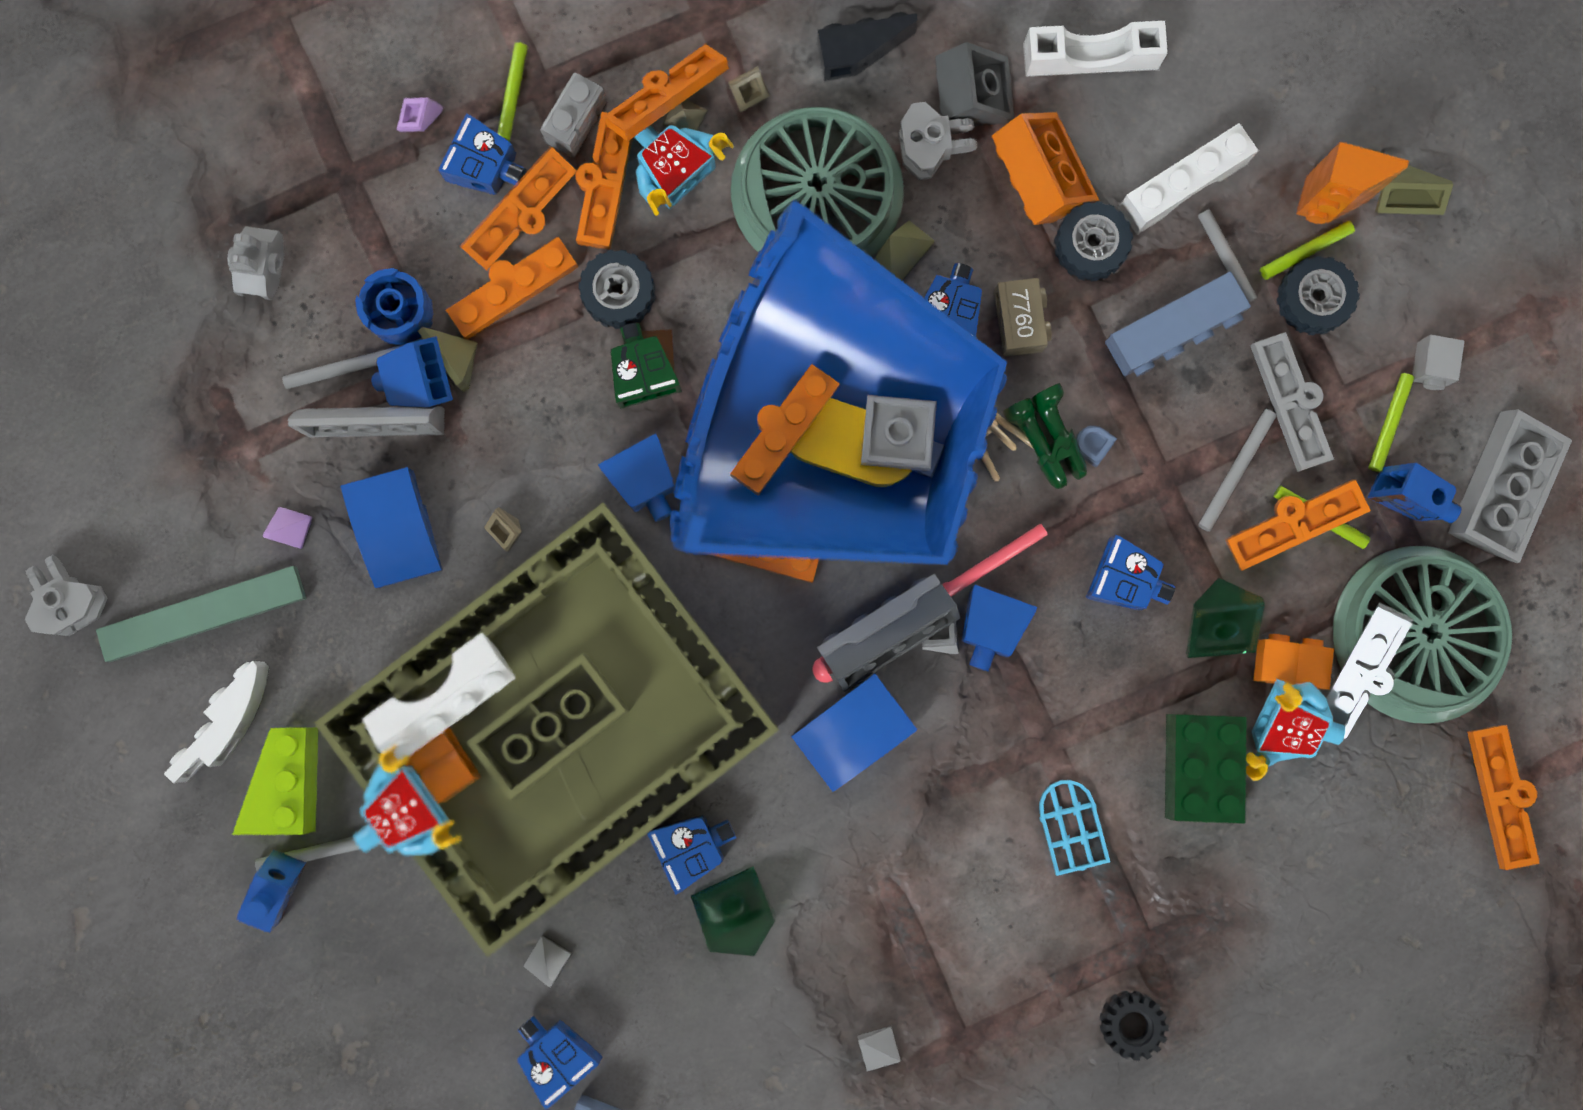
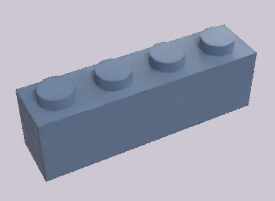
(1178, 324)

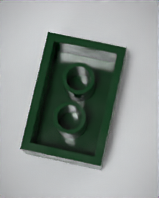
(1205, 768)

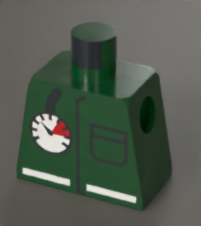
(641, 369)

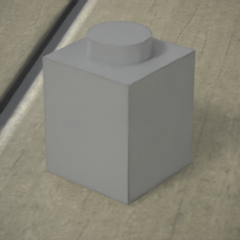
(1438, 361)

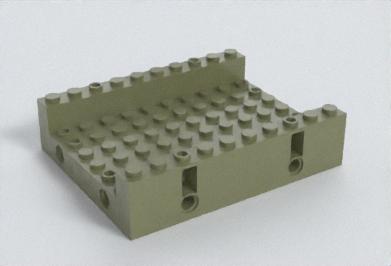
(592, 743)

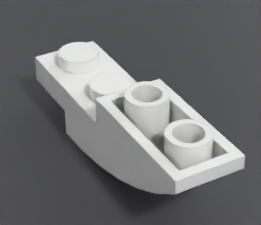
(232, 714)

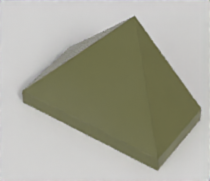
(1415, 193)
(904, 250)
(457, 355)

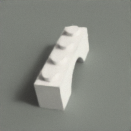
(1131, 48)
(1188, 176)
(474, 677)

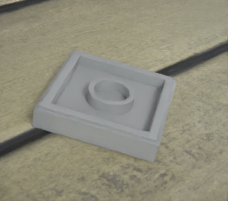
(898, 433)

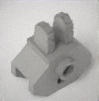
(928, 141)
(256, 262)
(62, 603)

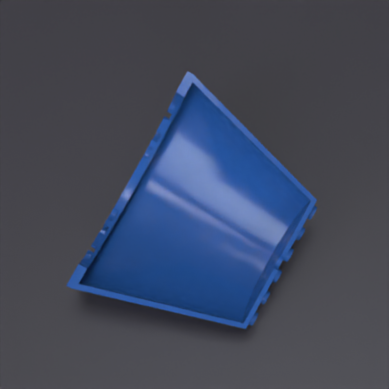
(874, 335)

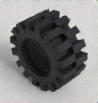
(1149, 1040)

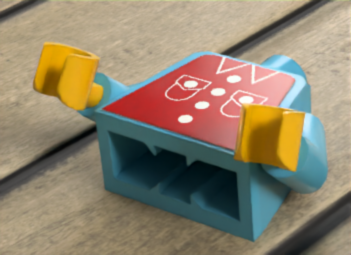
(675, 162)
(1291, 727)
(402, 811)

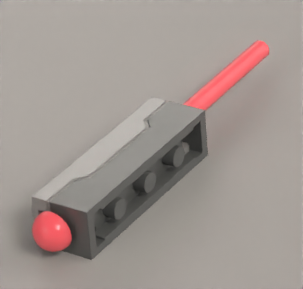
(904, 621)

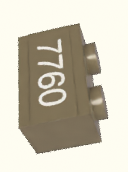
(1022, 317)

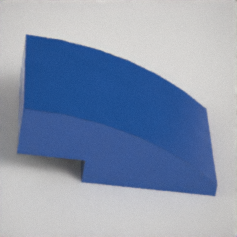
(391, 527)
(854, 732)

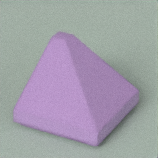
(418, 114)
(288, 527)

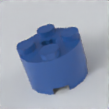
(377, 300)

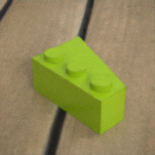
(283, 785)

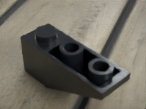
(855, 47)

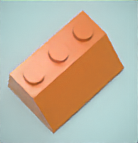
(1043, 166)
(1346, 181)

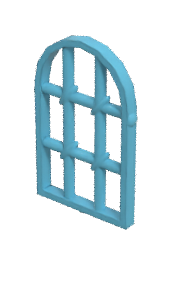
(1076, 810)

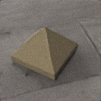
(749, 89)
(685, 115)
(503, 528)

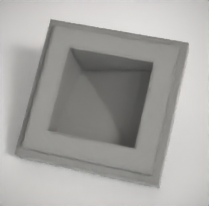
(943, 641)
(547, 960)
(878, 1048)

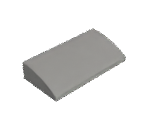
(368, 421)
(1510, 485)

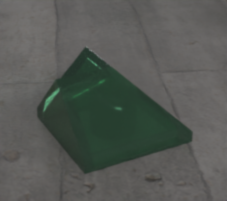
(1225, 621)
(735, 914)

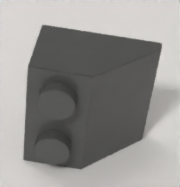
(974, 85)

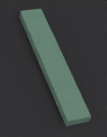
(201, 614)

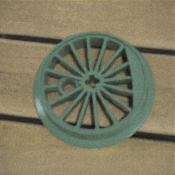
(750, 197)
(1408, 700)

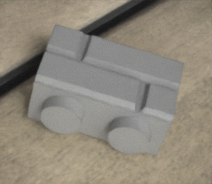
(573, 115)

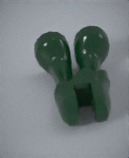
(1064, 443)

